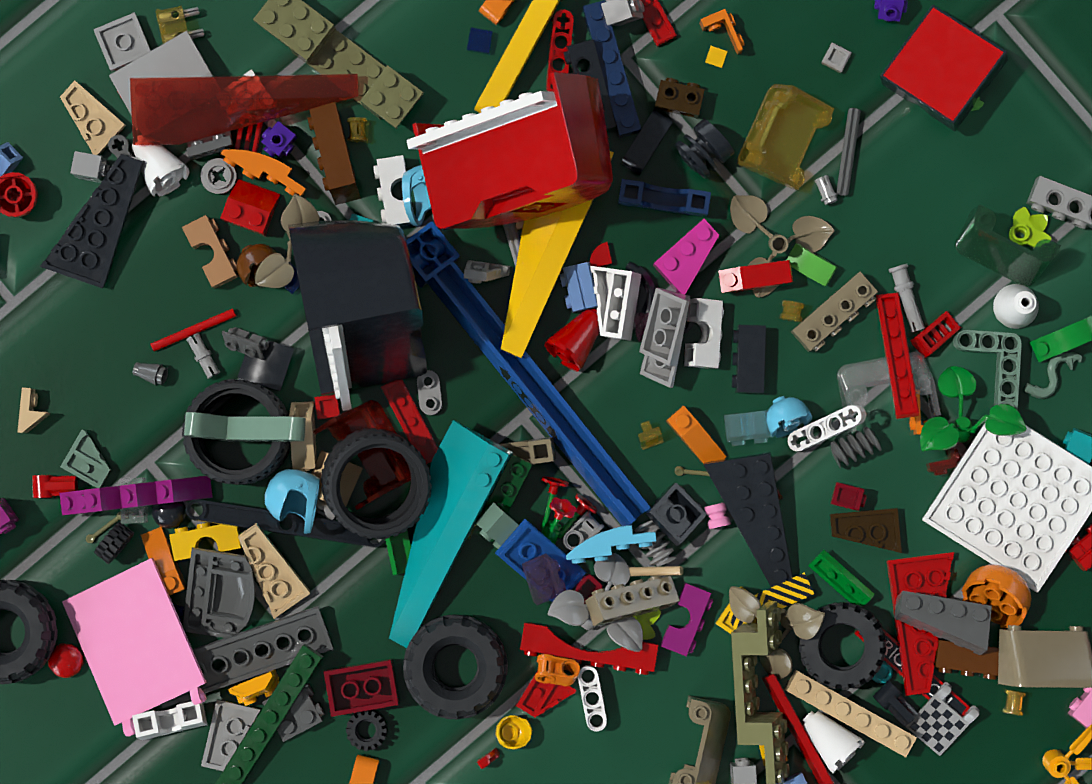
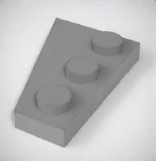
(226, 732)

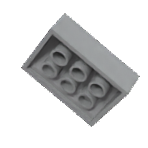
(170, 59)

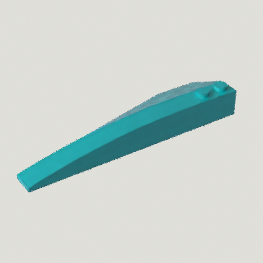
(462, 482)

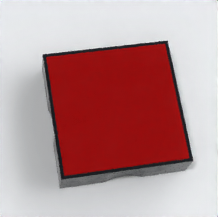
(944, 67)

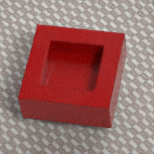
(327, 406)

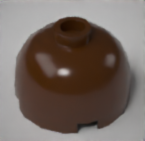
(250, 260)

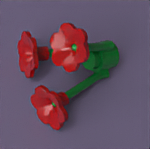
(562, 508)

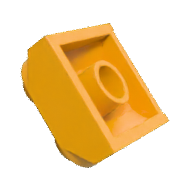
(259, 685)

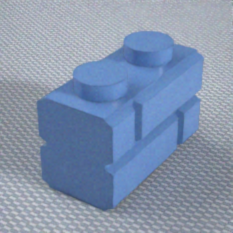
(579, 287)

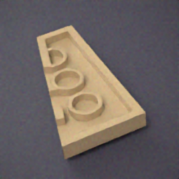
(274, 574)

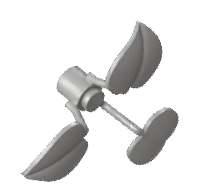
(571, 609)

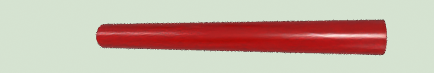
(193, 330)

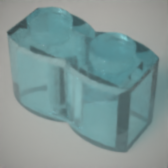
(746, 427)

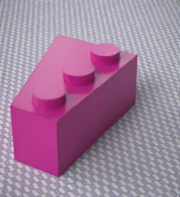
(686, 257)

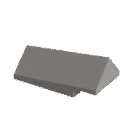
(664, 336)

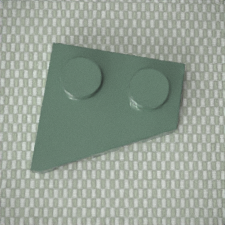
(86, 461)

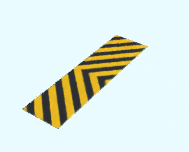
(784, 593)

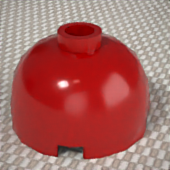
(17, 195)

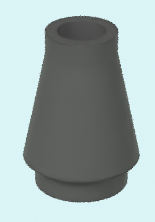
(152, 373)

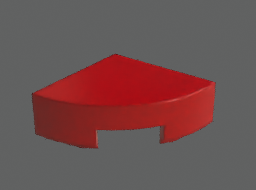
(601, 256)
(487, 758)

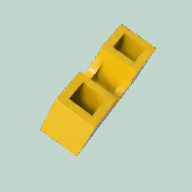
(184, 540)

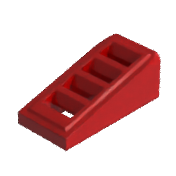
(923, 341)

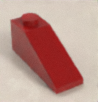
(755, 276)

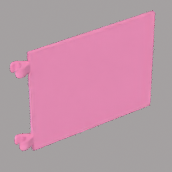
(135, 643)

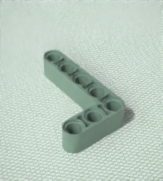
(998, 347)
(244, 428)

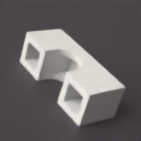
(390, 172)
(708, 316)
(161, 723)

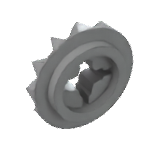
(207, 177)

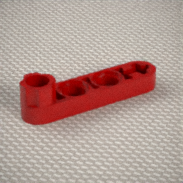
(555, 52)

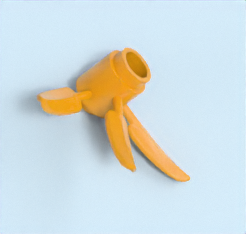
(1060, 766)

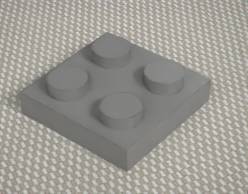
(122, 41)

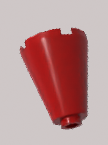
(575, 340)

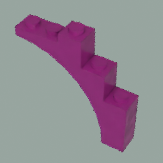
(135, 495)

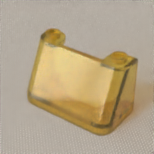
(783, 134)

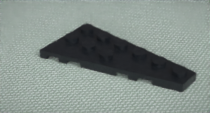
(94, 234)
(753, 501)

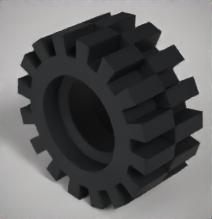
(114, 542)
(360, 742)

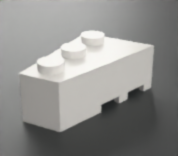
(616, 301)

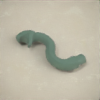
(1042, 393)

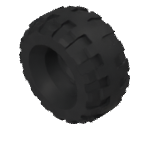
(39, 631)
(446, 700)

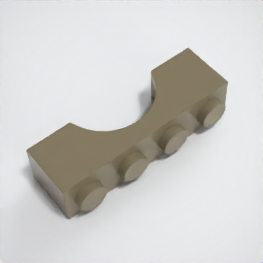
(533, 450)

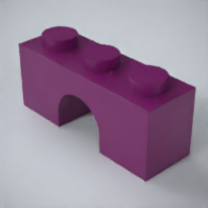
(681, 639)

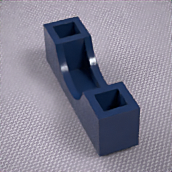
(664, 199)

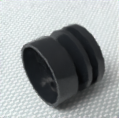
(704, 148)

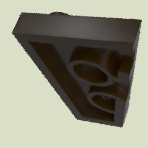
(869, 527)

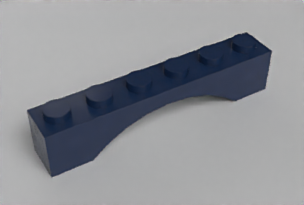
(612, 70)

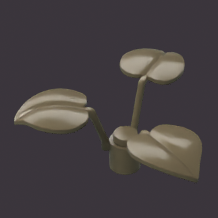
(809, 231)
(274, 269)
(799, 617)

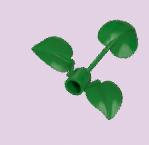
(940, 435)

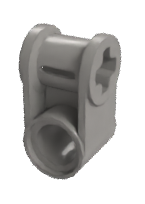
(583, 530)

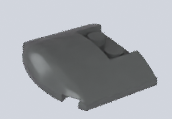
(218, 593)

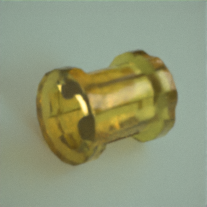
(357, 129)
(1014, 702)

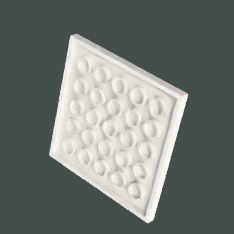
(1015, 502)

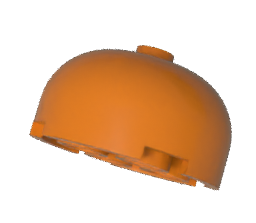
(1005, 589)

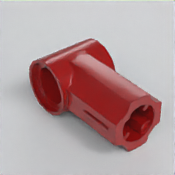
(48, 486)

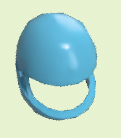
(414, 180)
(293, 493)

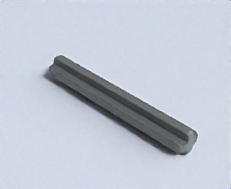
(848, 151)

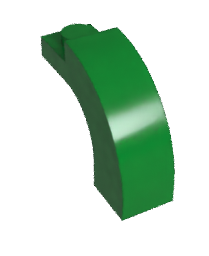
(1063, 339)

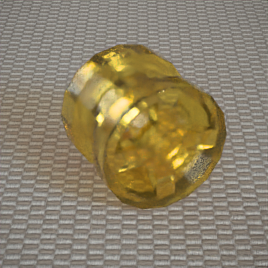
(791, 311)

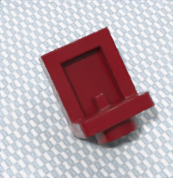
(848, 496)

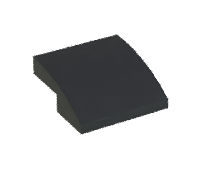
(269, 371)

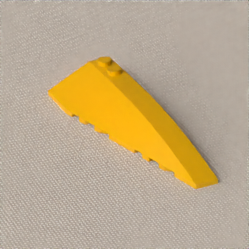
(540, 259)

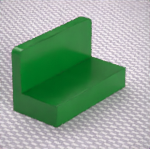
(398, 551)

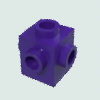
(890, 9)
(273, 134)

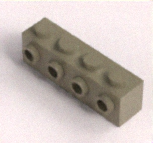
(835, 311)
(631, 600)

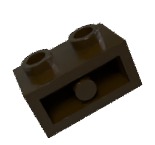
(679, 98)

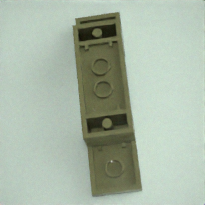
(330, 52)
(755, 726)

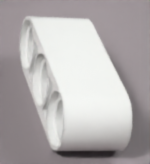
(598, 707)

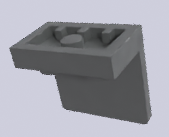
(210, 145)

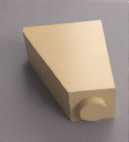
(304, 452)

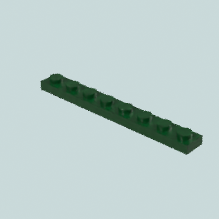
(271, 716)

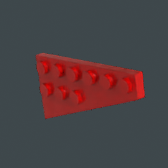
(918, 647)

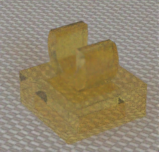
(649, 437)

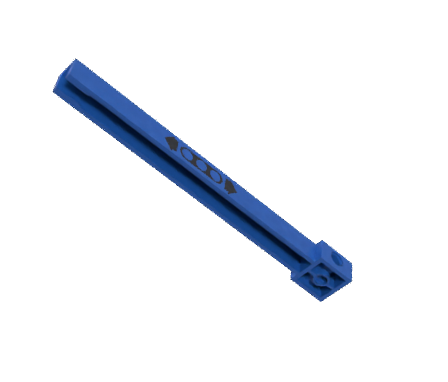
(435, 265)

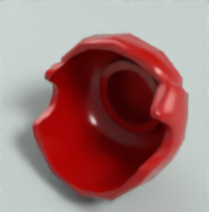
(65, 660)

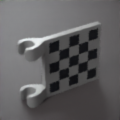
(939, 723)

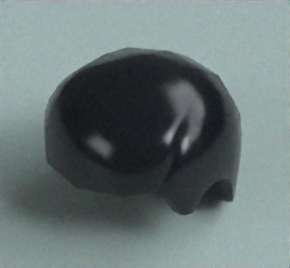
(169, 514)

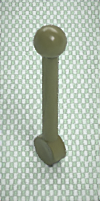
(680, 471)
(91, 537)

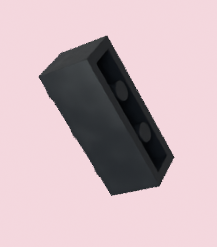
(749, 359)

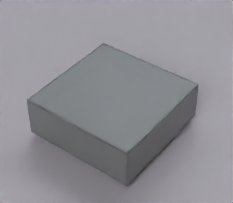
(836, 57)

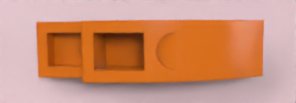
(257, 164)

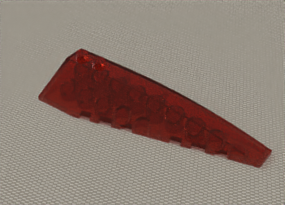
(201, 106)

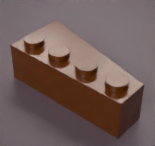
(334, 153)

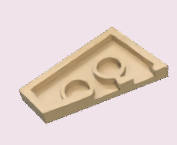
(91, 117)

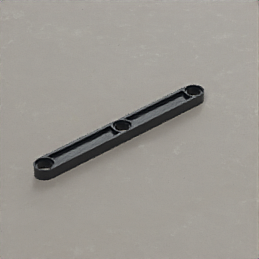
(246, 517)

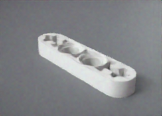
(826, 427)

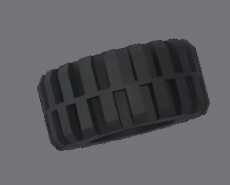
(868, 664)

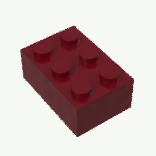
(361, 687)

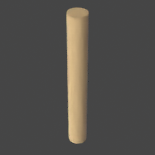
(656, 571)

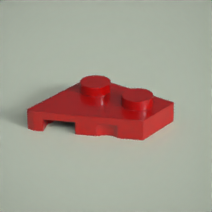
(542, 696)

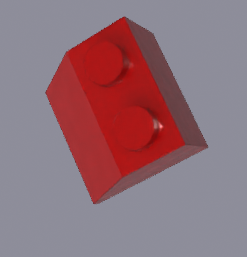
(250, 207)

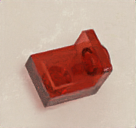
(941, 467)

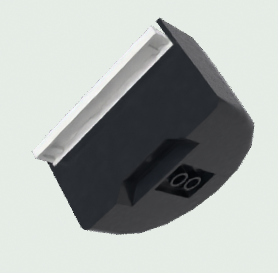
(359, 304)

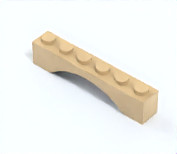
(850, 713)

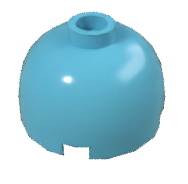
(786, 415)

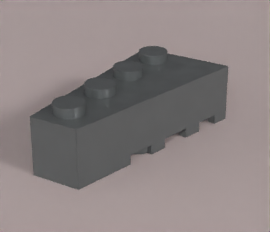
(954, 620)

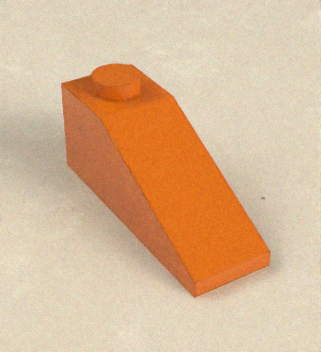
(695, 436)
(159, 549)

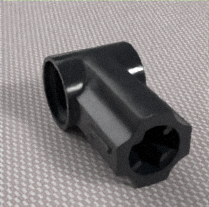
(891, 699)

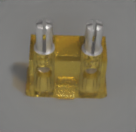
(172, 27)

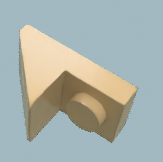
(27, 417)

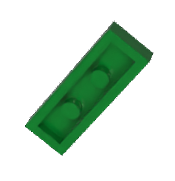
(840, 579)

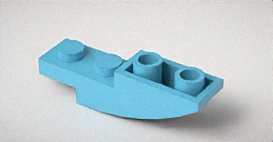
(601, 544)

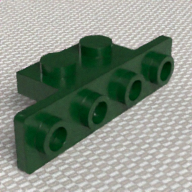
(507, 486)

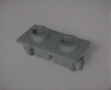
(237, 340)

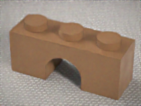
(202, 233)

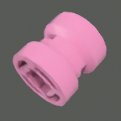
(717, 515)

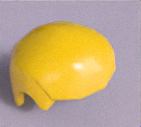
(513, 732)

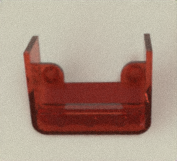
(385, 466)

